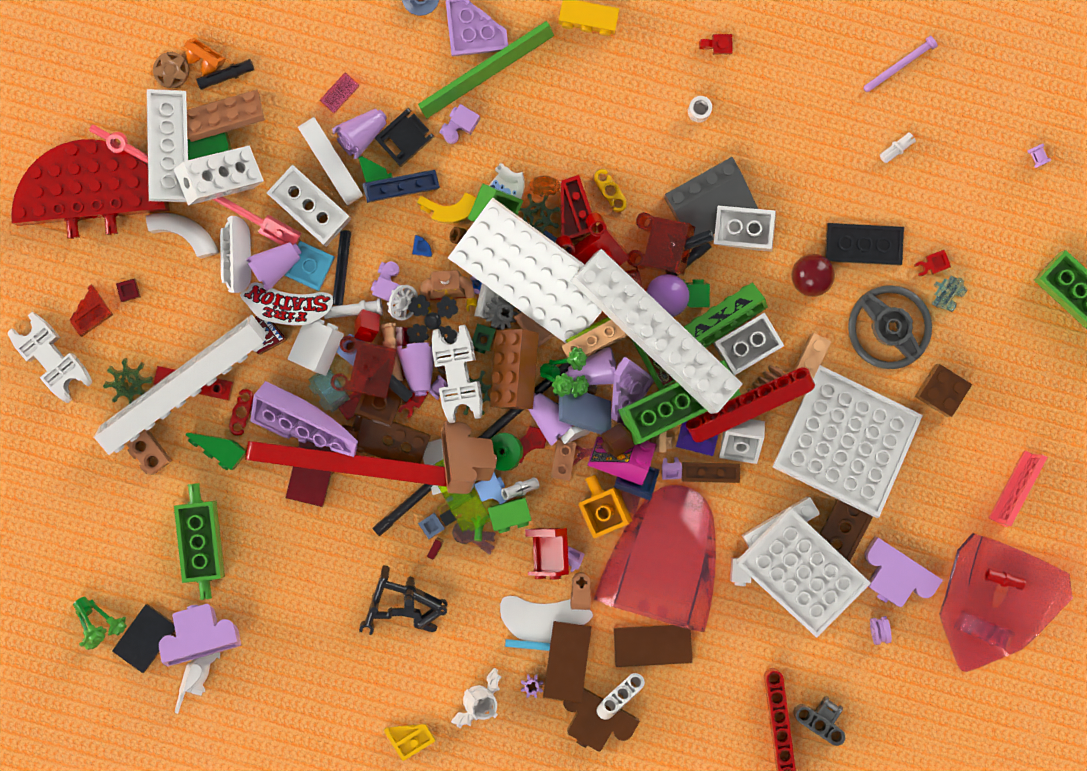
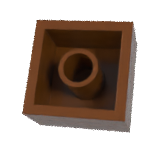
(943, 390)

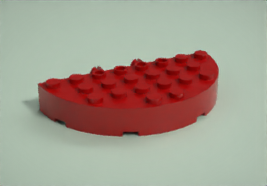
(83, 183)

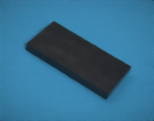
(864, 244)

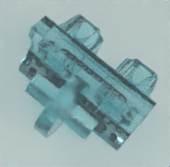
(946, 292)

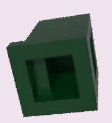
(481, 331)

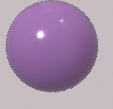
(670, 293)

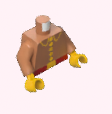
(448, 284)

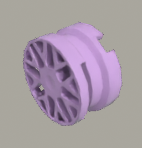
(880, 630)

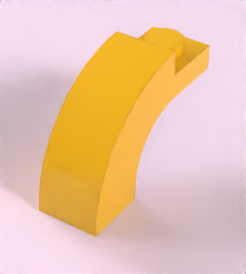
(448, 214)

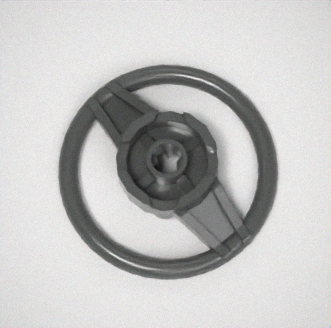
(881, 316)

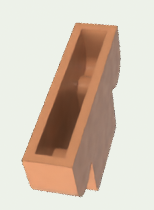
(465, 457)

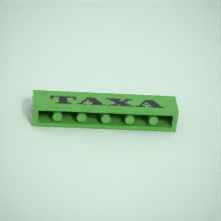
(727, 315)

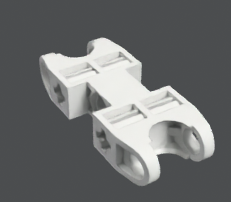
(40, 345)
(457, 374)

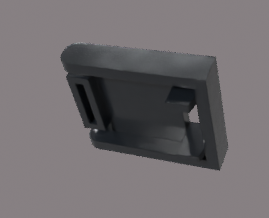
(407, 135)

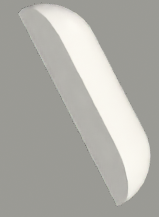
(235, 249)

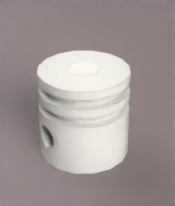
(699, 109)

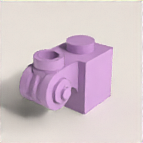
(461, 119)
(384, 285)

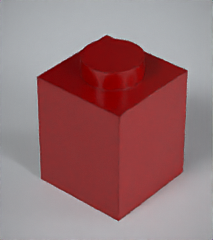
(366, 326)

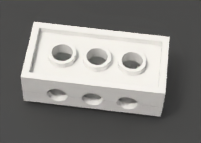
(218, 175)
(309, 192)

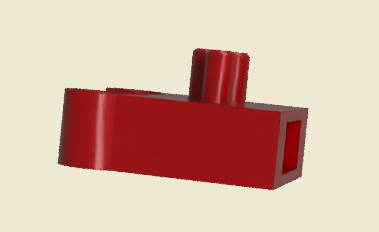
(599, 239)

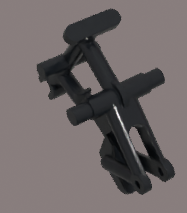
(410, 594)

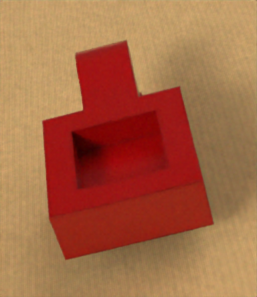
(720, 44)

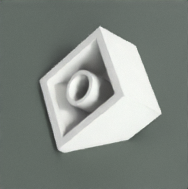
(743, 442)

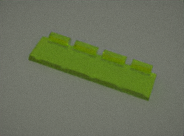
(469, 505)

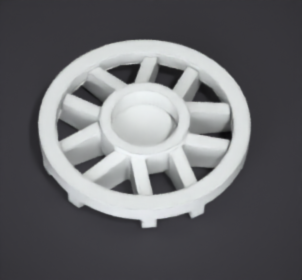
(401, 302)

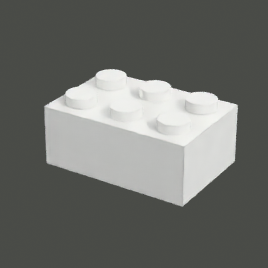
(748, 344)

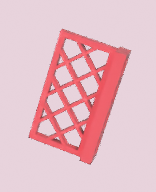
(1017, 488)

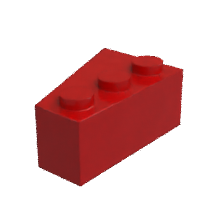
(574, 208)

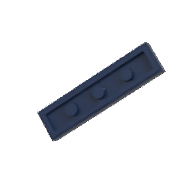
(401, 186)

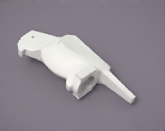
(194, 677)

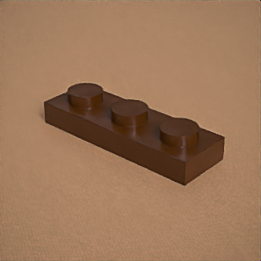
(710, 472)

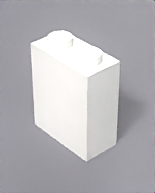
(316, 346)

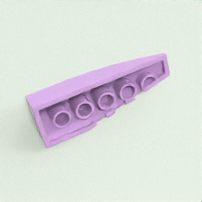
(297, 418)

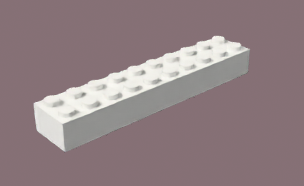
(656, 332)
(180, 385)

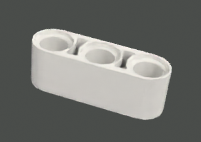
(614, 701)

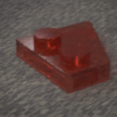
(90, 312)

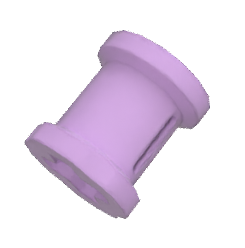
(1039, 155)
(434, 390)

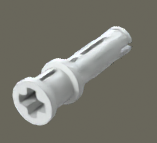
(354, 309)

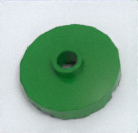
(513, 451)

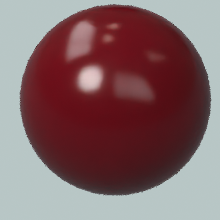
(813, 275)

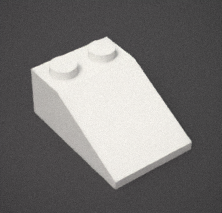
(745, 228)

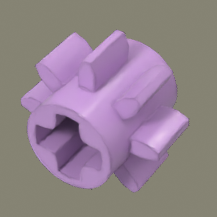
(534, 691)

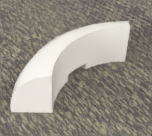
(191, 231)

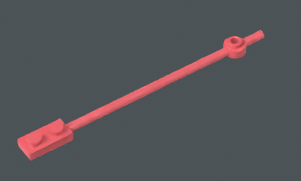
(269, 227)

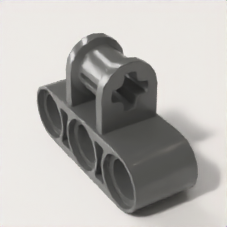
(824, 714)

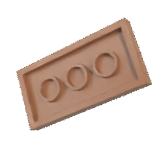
(224, 115)

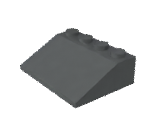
(698, 198)

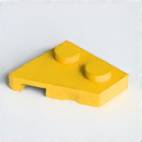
(409, 739)

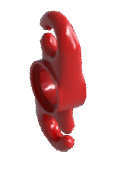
(240, 403)

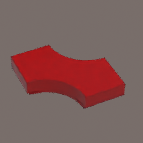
(532, 440)

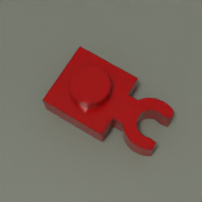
(935, 263)
(415, 401)

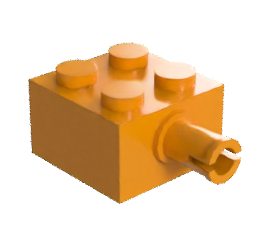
(604, 509)

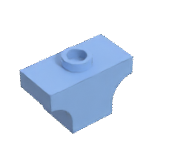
(491, 489)

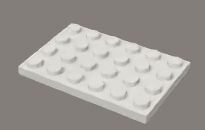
(803, 572)

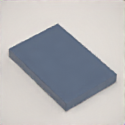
(586, 412)

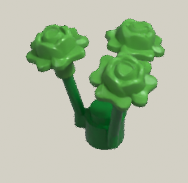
(564, 383)
(94, 635)

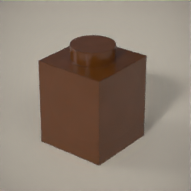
(617, 440)

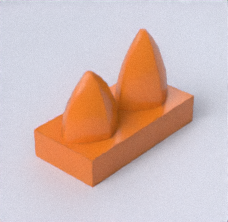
(198, 50)

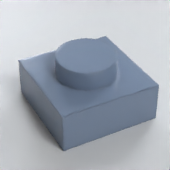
(431, 525)

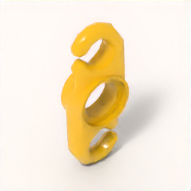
(603, 184)

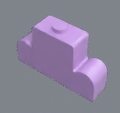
(898, 574)
(197, 635)

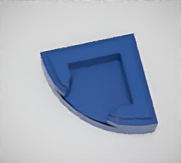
(421, 247)

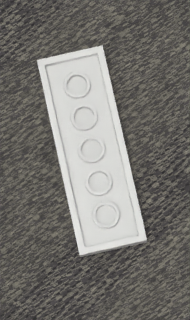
(166, 143)

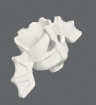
(479, 701)

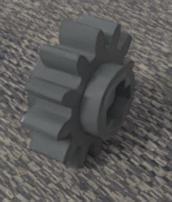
(500, 313)

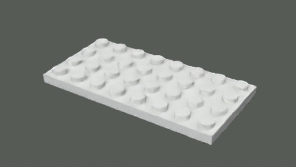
(525, 270)

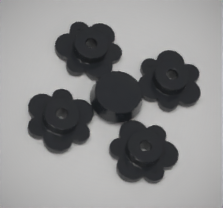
(432, 319)

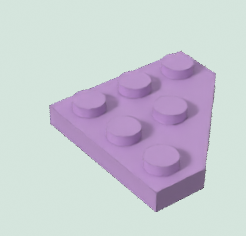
(473, 30)
(629, 386)

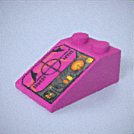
(630, 465)

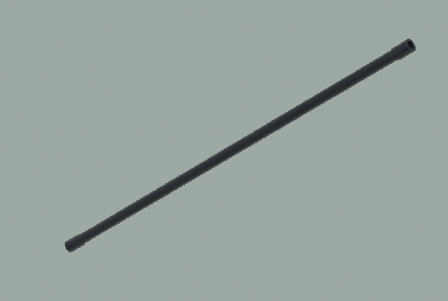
(389, 520)

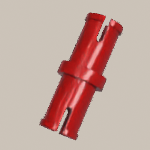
(1005, 579)

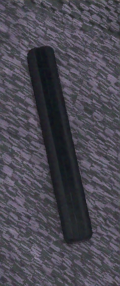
(341, 267)

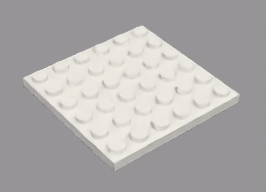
(848, 441)

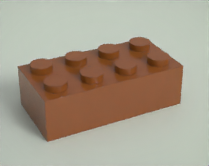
(514, 369)

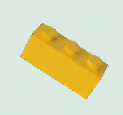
(588, 17)

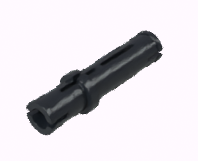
(230, 72)

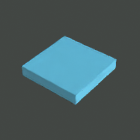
(312, 266)

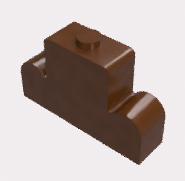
(591, 729)

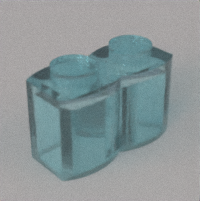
(329, 397)

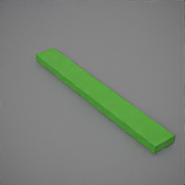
(486, 69)

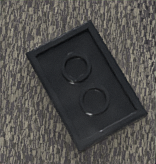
(142, 638)

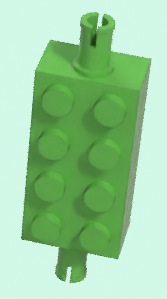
(199, 541)

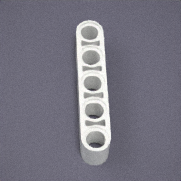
(330, 161)

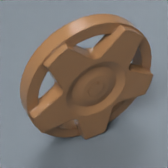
(171, 70)

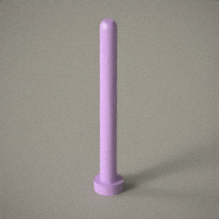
(930, 43)

